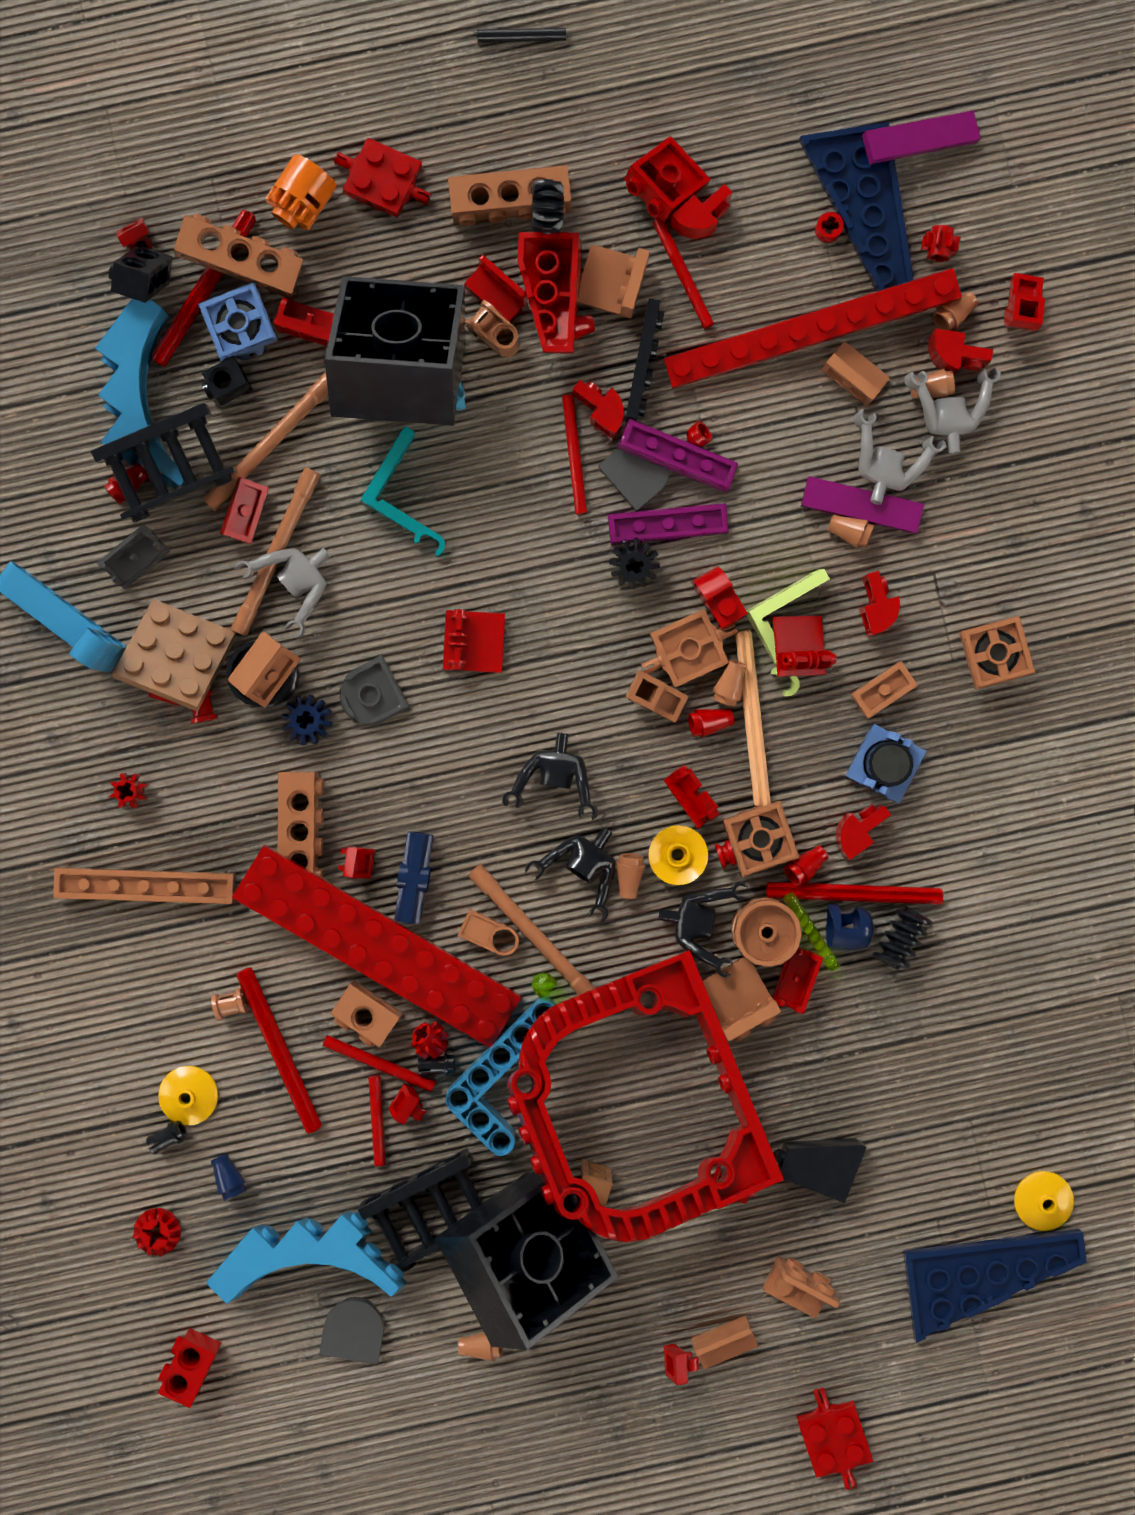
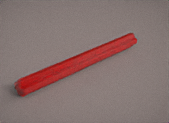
(199, 294)
(858, 893)
(278, 1050)

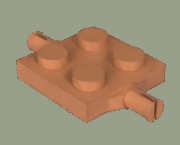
(689, 648)

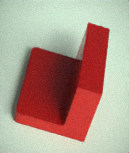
(497, 288)

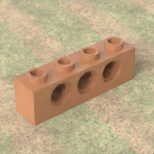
(494, 186)
(190, 248)
(289, 786)

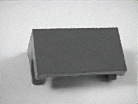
(133, 556)

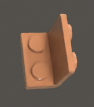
(612, 280)
(799, 1287)

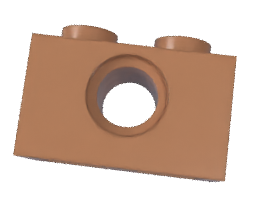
(383, 1014)

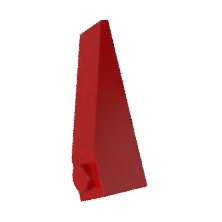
(552, 284)

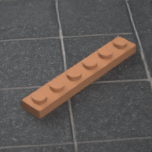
(144, 885)

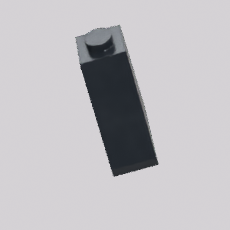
(822, 1165)

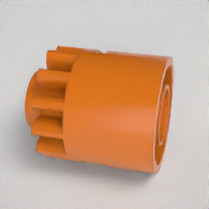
(300, 193)

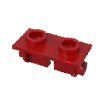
(684, 787)

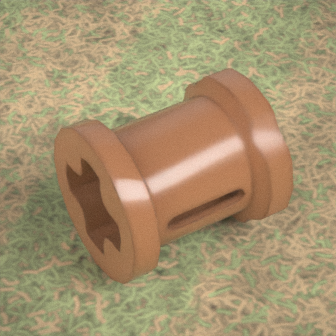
(229, 1004)

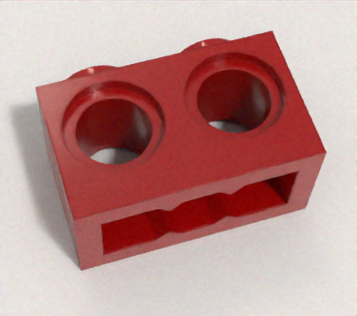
(189, 1367)

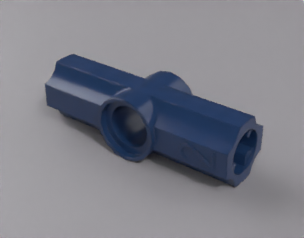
(413, 877)

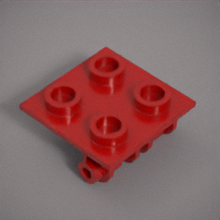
(473, 641)
(801, 646)

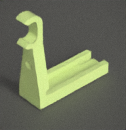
(764, 630)

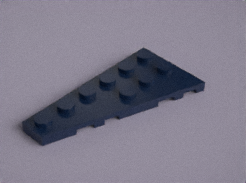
(865, 199)
(974, 1276)

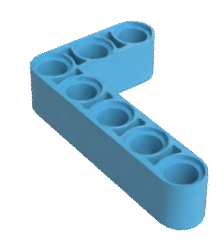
(90, 642)
(495, 1069)

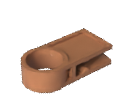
(481, 929)

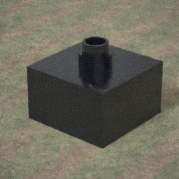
(396, 350)
(524, 1263)

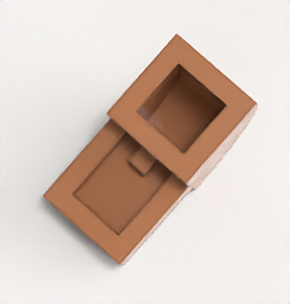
(656, 696)

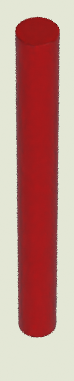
(683, 273)
(574, 454)
(378, 1063)

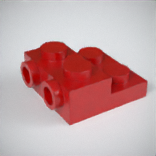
(665, 179)

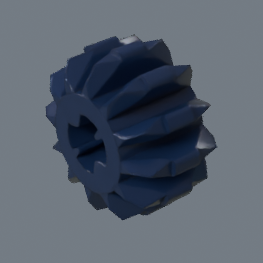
(312, 729)

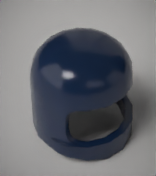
(847, 938)

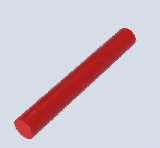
(377, 1120)

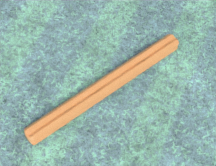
(753, 720)

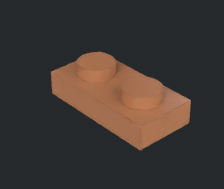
(883, 689)

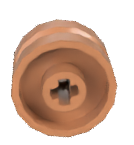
(778, 944)

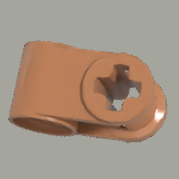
(489, 326)

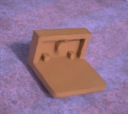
(740, 999)

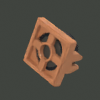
(995, 652)
(760, 838)

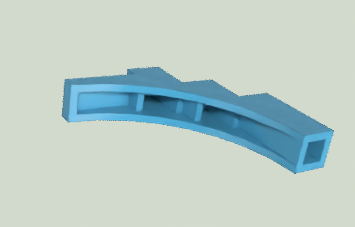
(128, 352)
(305, 1244)

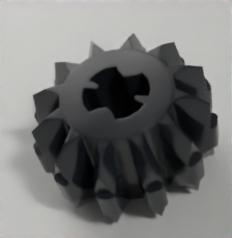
(547, 206)
(630, 572)

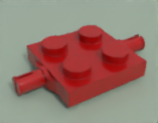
(382, 177)
(834, 1438)

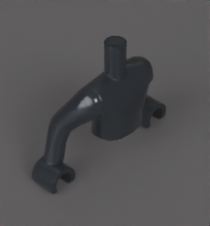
(556, 770)
(586, 862)
(697, 921)

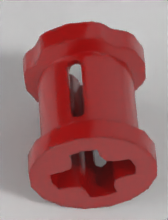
(205, 712)

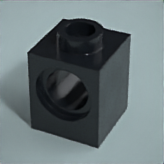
(238, 386)

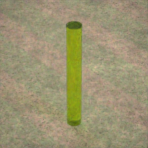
(811, 931)

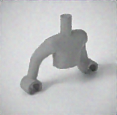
(950, 414)
(885, 464)
(297, 576)

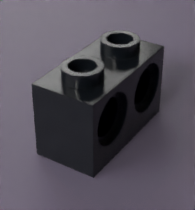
(140, 273)

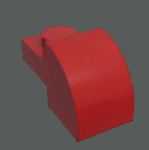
(698, 219)
(1025, 303)
(948, 352)
(607, 409)
(719, 597)
(881, 611)
(853, 834)

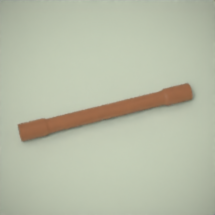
(315, 395)
(302, 493)
(491, 888)

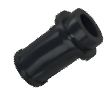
(441, 1064)
(173, 1133)

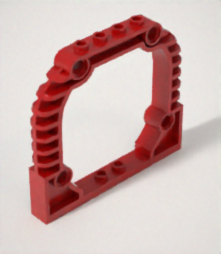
(745, 1160)

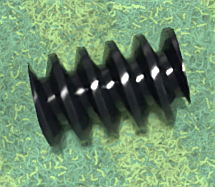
(902, 938)

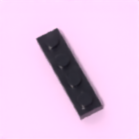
(647, 350)

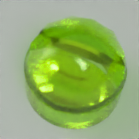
(543, 984)

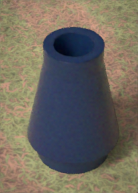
(227, 1177)

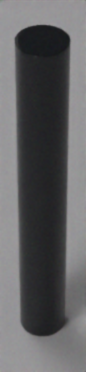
(521, 35)

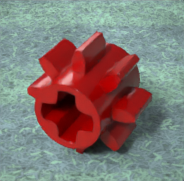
(940, 243)
(135, 786)
(429, 1040)

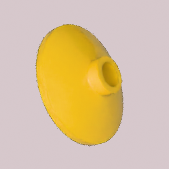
(689, 866)
(200, 1088)
(1034, 1191)

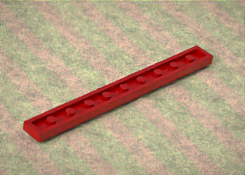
(813, 328)

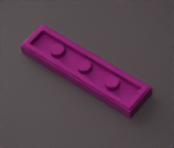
(921, 137)
(677, 455)
(855, 503)
(668, 523)

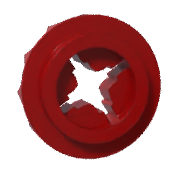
(168, 1226)

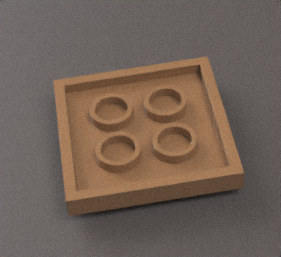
(174, 655)

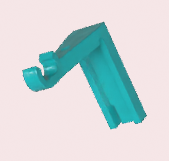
(380, 481)

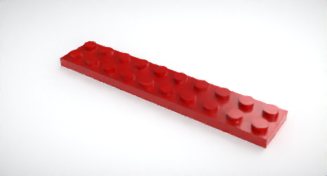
(376, 946)

